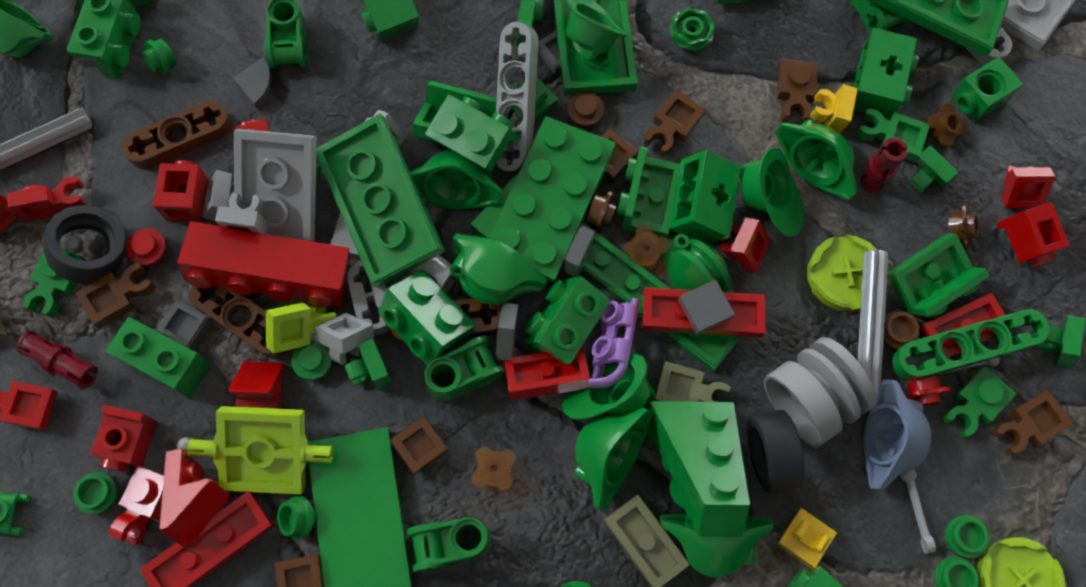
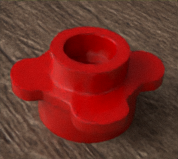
(927, 391)

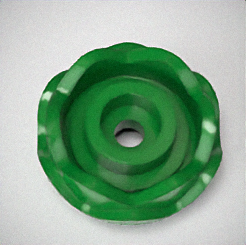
(692, 20)

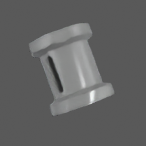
(439, 271)

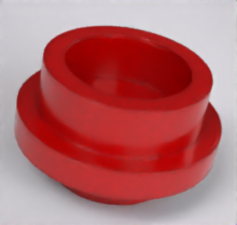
(146, 247)

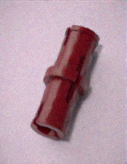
(883, 165)
(57, 359)

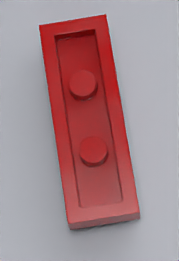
(664, 313)
(216, 544)

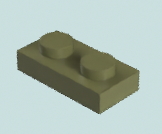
(646, 542)

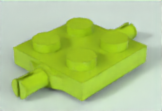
(260, 450)

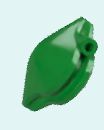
(20, 30)
(819, 156)
(456, 182)
(694, 264)
(493, 270)
(608, 452)
(713, 554)

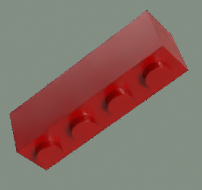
(264, 264)

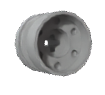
(821, 391)

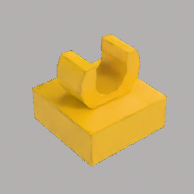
(838, 107)
(806, 538)

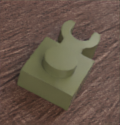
(686, 385)

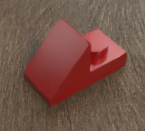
(258, 385)
(187, 498)

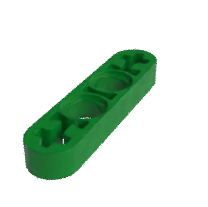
(971, 347)

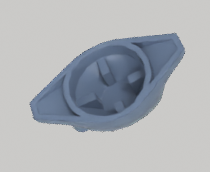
(894, 436)

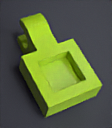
(293, 325)

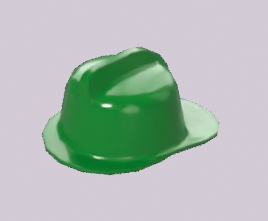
(591, 28)
(772, 190)
(614, 401)

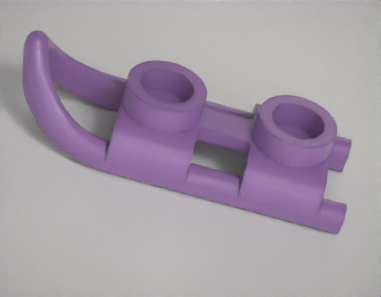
(613, 349)

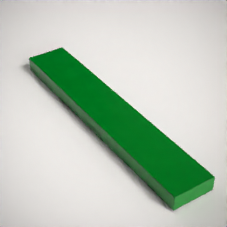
(627, 280)

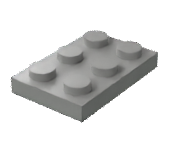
(283, 175)

